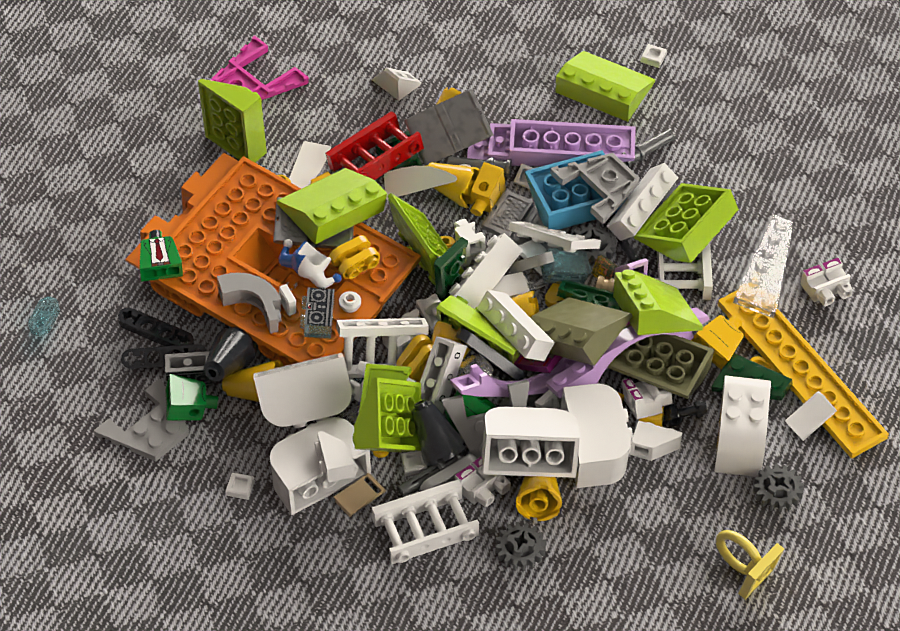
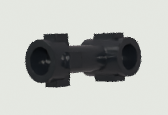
(674, 415)

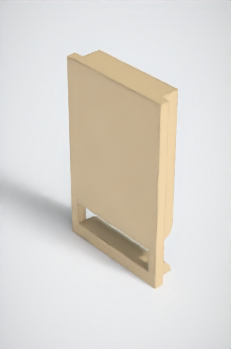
(358, 495)

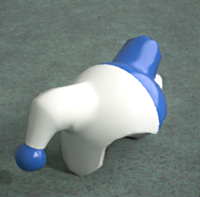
(308, 263)

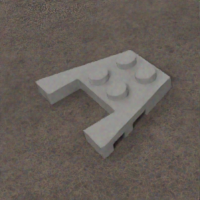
(606, 176)
(472, 427)
(151, 434)

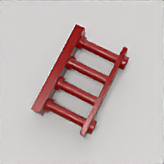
(373, 136)

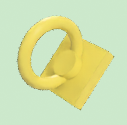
(757, 569)

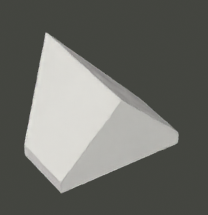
(397, 82)

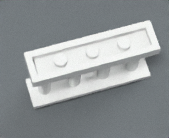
(701, 267)
(372, 329)
(419, 502)

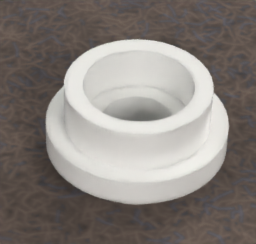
(350, 306)

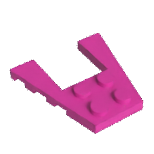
(236, 75)

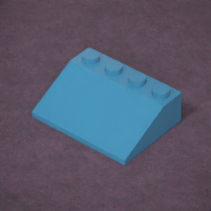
(564, 204)

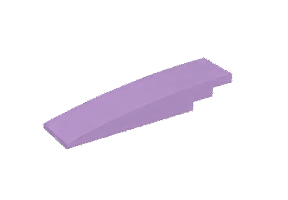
(551, 142)

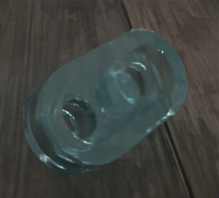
(41, 320)

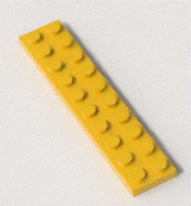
(793, 357)

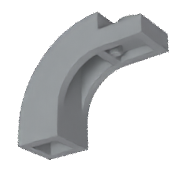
(253, 290)

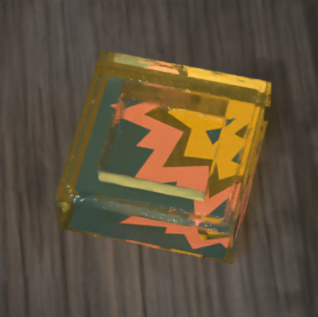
(604, 267)

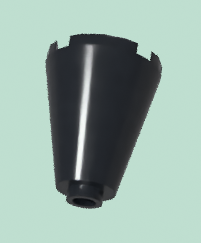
(229, 353)
(435, 433)

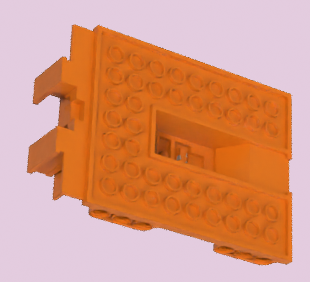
(231, 230)

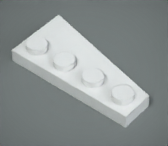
(554, 237)

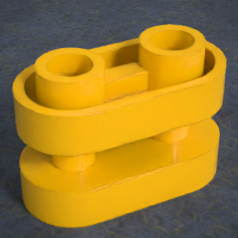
(354, 257)
(416, 356)

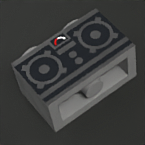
(187, 365)

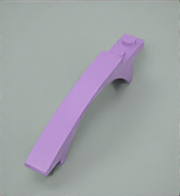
(587, 374)
(481, 384)

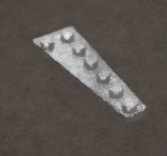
(765, 274)

